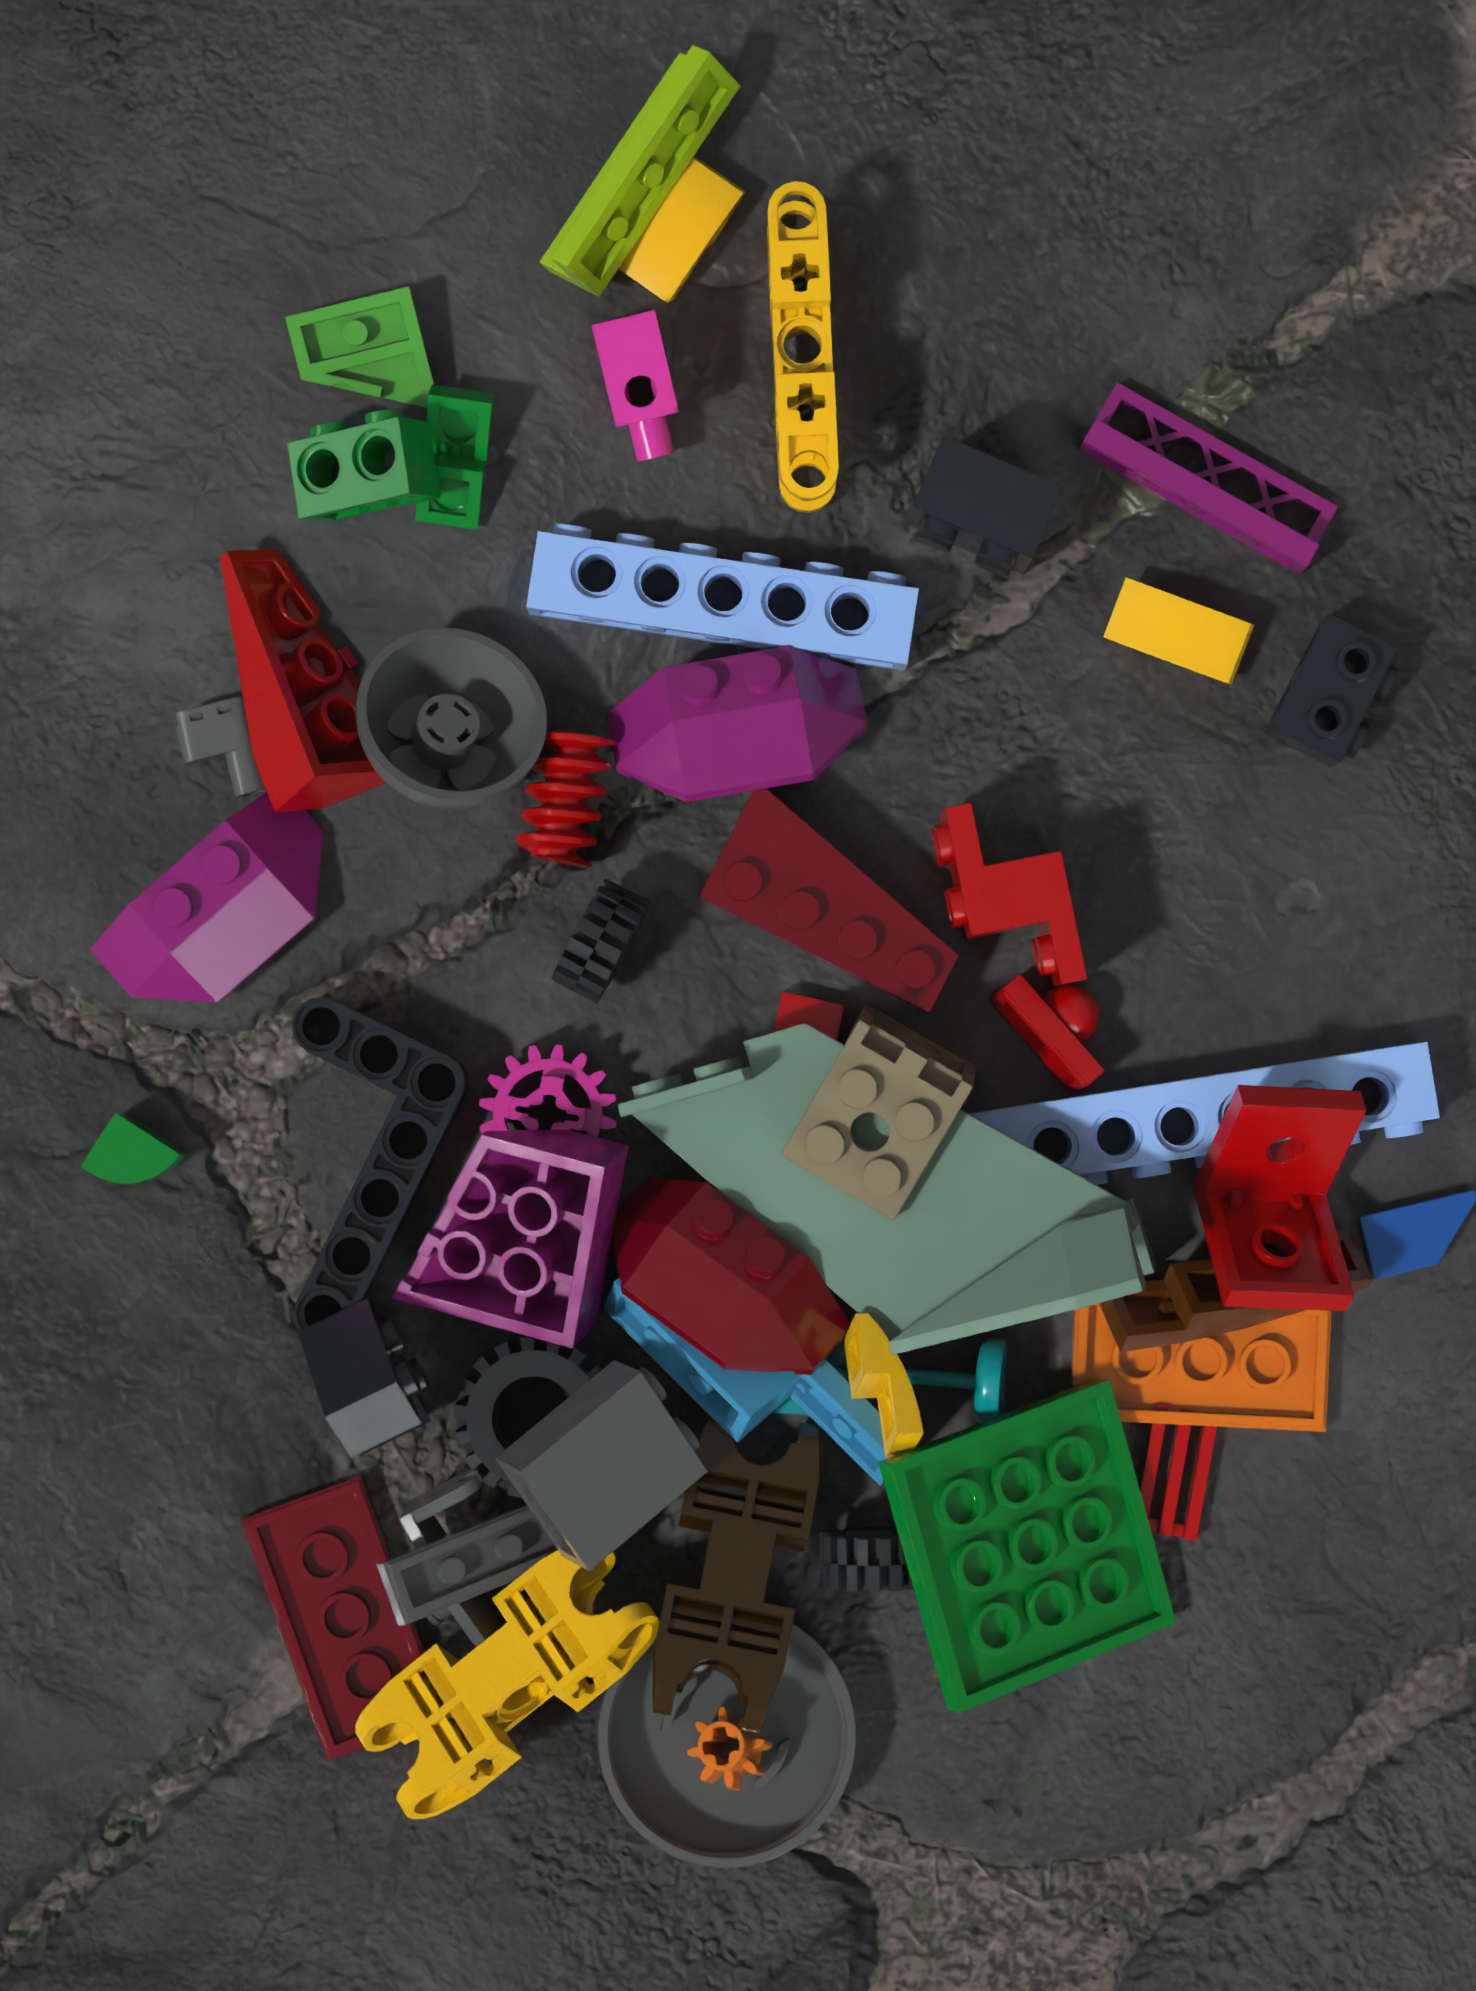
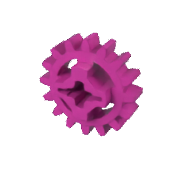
(552, 1084)

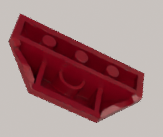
(724, 1279)

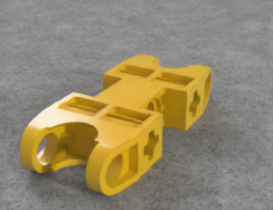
(802, 256)
(476, 1700)

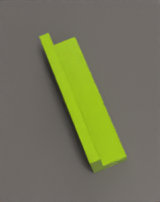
(641, 171)

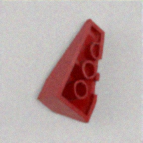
(293, 687)

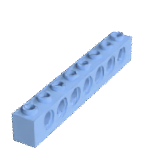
(1399, 1071)

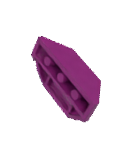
(737, 723)
(219, 908)

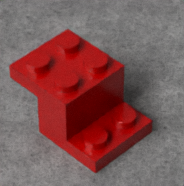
(1009, 896)

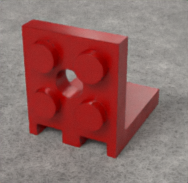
(1277, 1196)

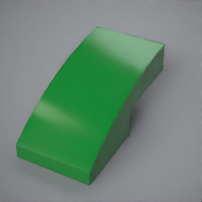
(461, 442)

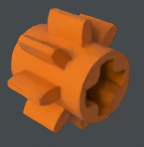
(740, 1761)

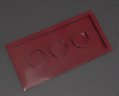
(332, 1603)

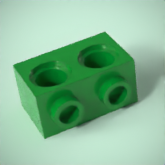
(363, 476)

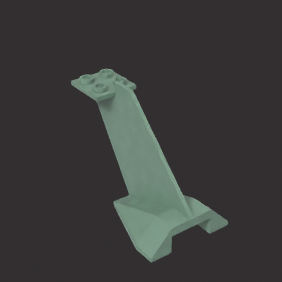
(975, 1247)

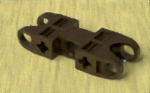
(725, 1620)

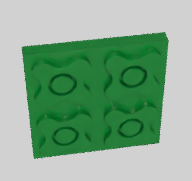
(1027, 1544)

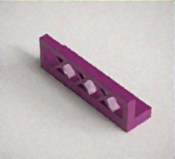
(1202, 497)

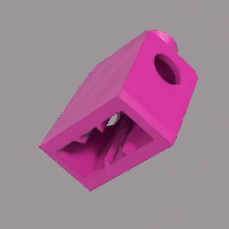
(633, 349)

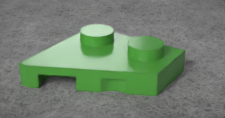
(365, 347)

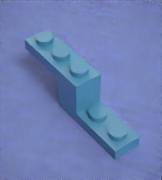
(746, 1398)

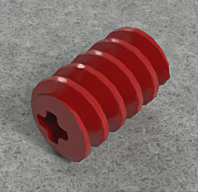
(564, 797)

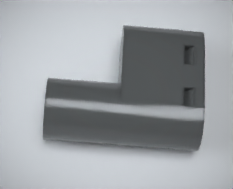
(221, 732)

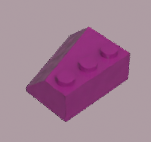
(524, 1235)

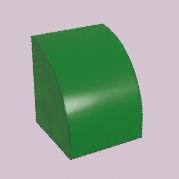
(131, 1152)

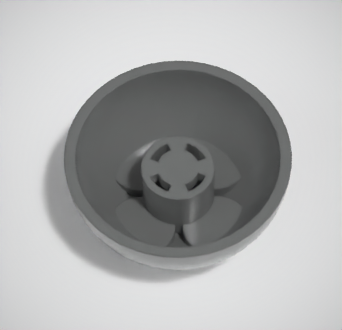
(469, 698)

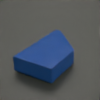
(1413, 1233)

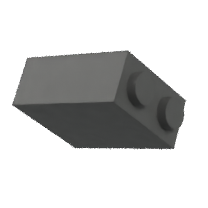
(603, 1463)

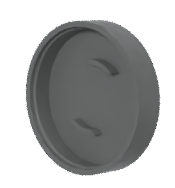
(706, 1822)

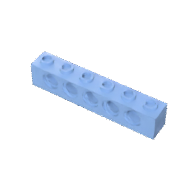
(559, 595)

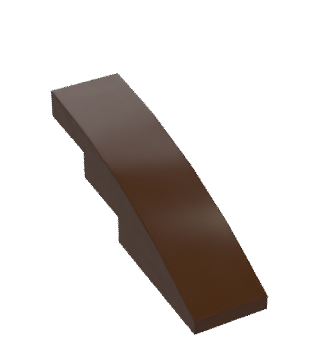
(1190, 1305)

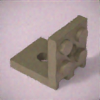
(888, 1073)

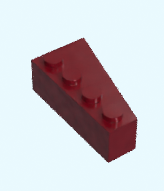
(815, 899)

